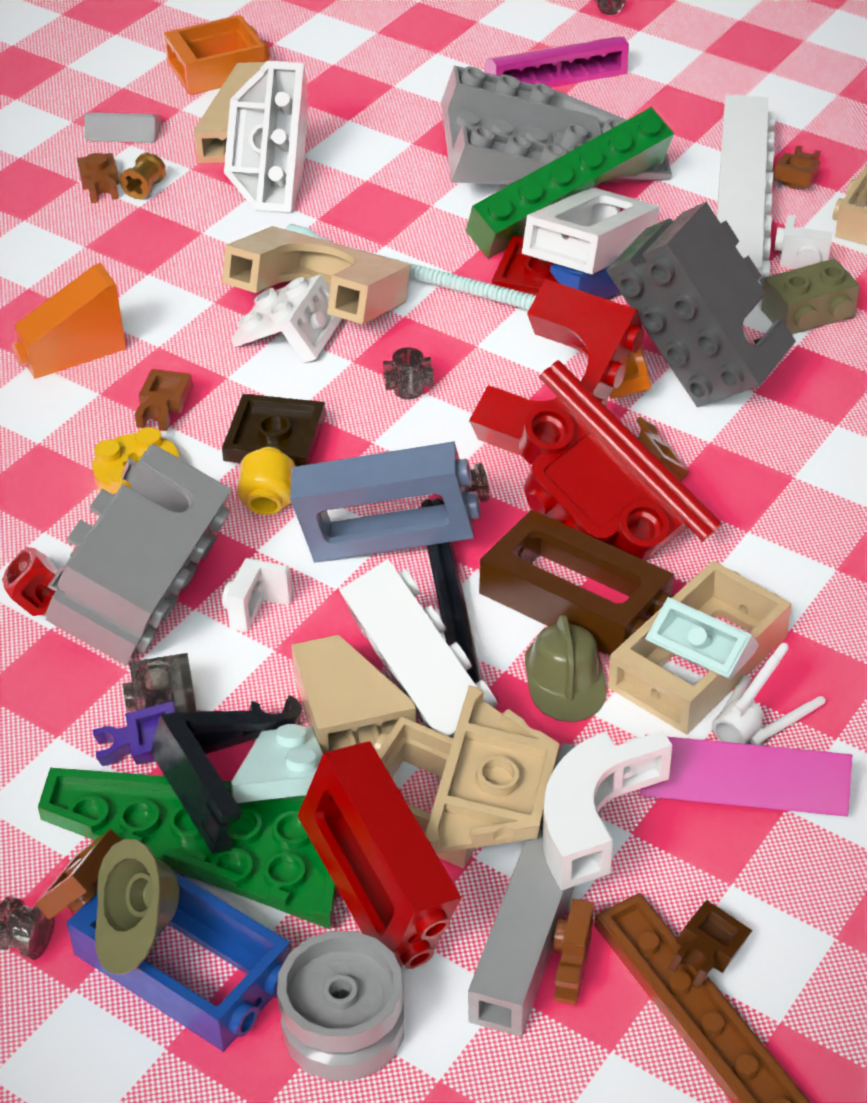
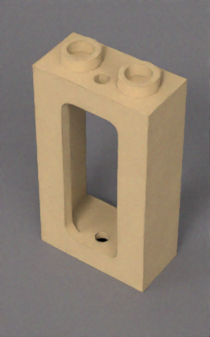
(718, 592)

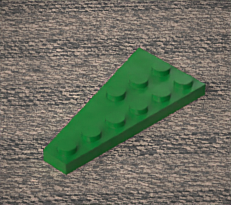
(270, 849)

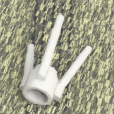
(742, 717)

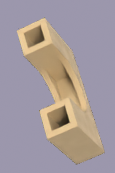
(359, 281)

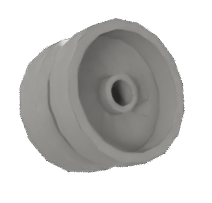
(341, 1005)

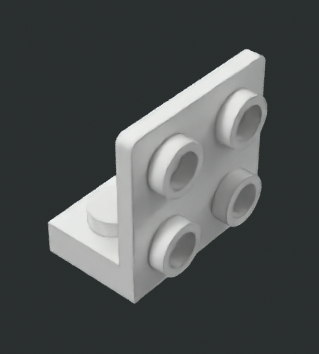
(296, 311)

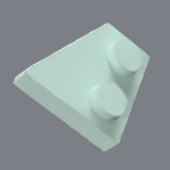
(278, 765)

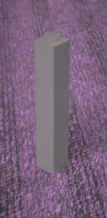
(519, 941)

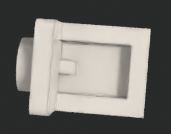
(802, 245)
(253, 584)

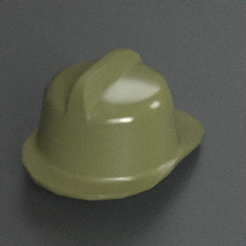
(565, 672)
(134, 905)

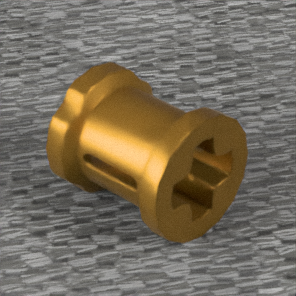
(147, 171)

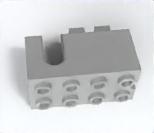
(137, 554)

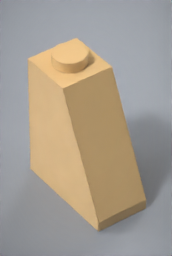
(345, 694)

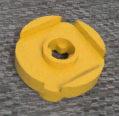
(113, 455)

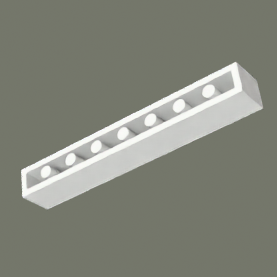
(747, 176)

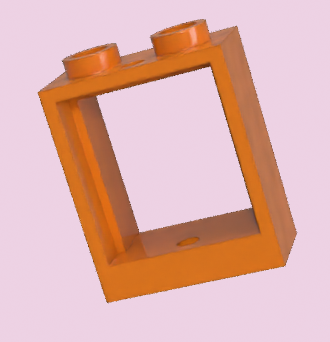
(209, 51)

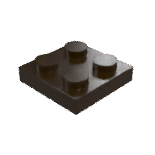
(276, 423)

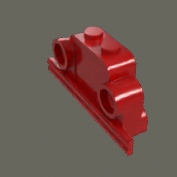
(601, 475)

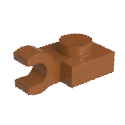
(663, 451)

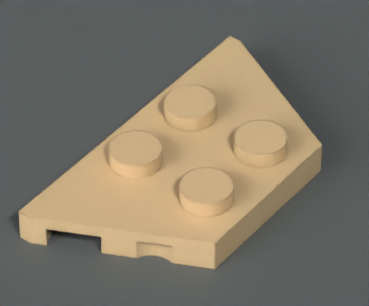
(491, 780)

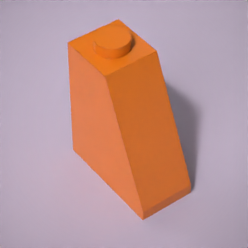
(72, 326)

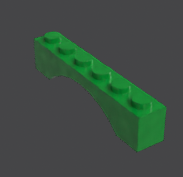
(614, 154)

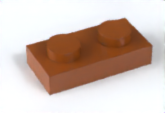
(78, 879)

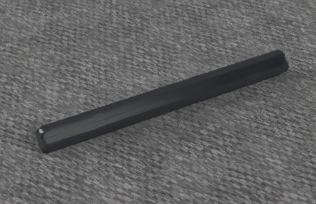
(452, 599)

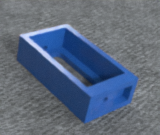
(221, 931)

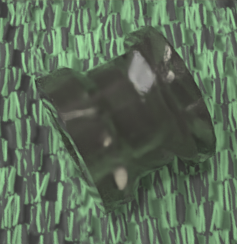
(24, 928)

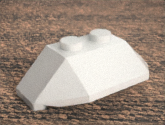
(269, 136)

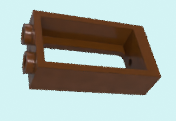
(542, 596)

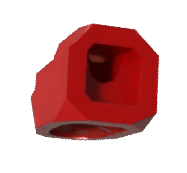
(28, 579)

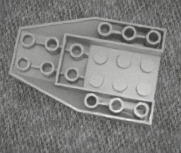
(511, 128)

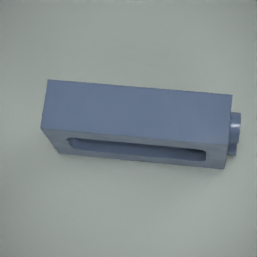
(381, 479)

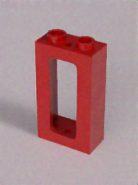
(378, 854)

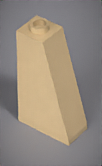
(212, 128)

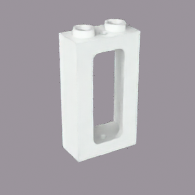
(595, 227)

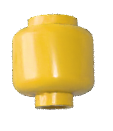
(265, 481)

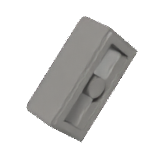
(121, 127)

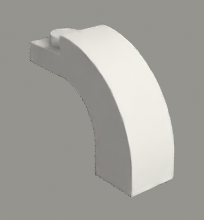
(580, 785)

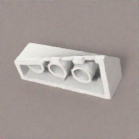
(412, 645)

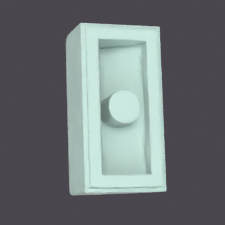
(701, 639)

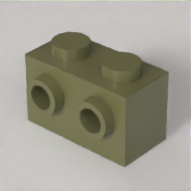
(811, 296)

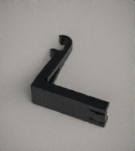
(181, 753)

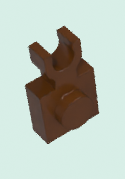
(709, 941)

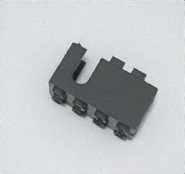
(693, 304)

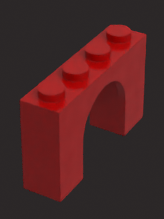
(586, 322)

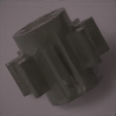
(408, 373)

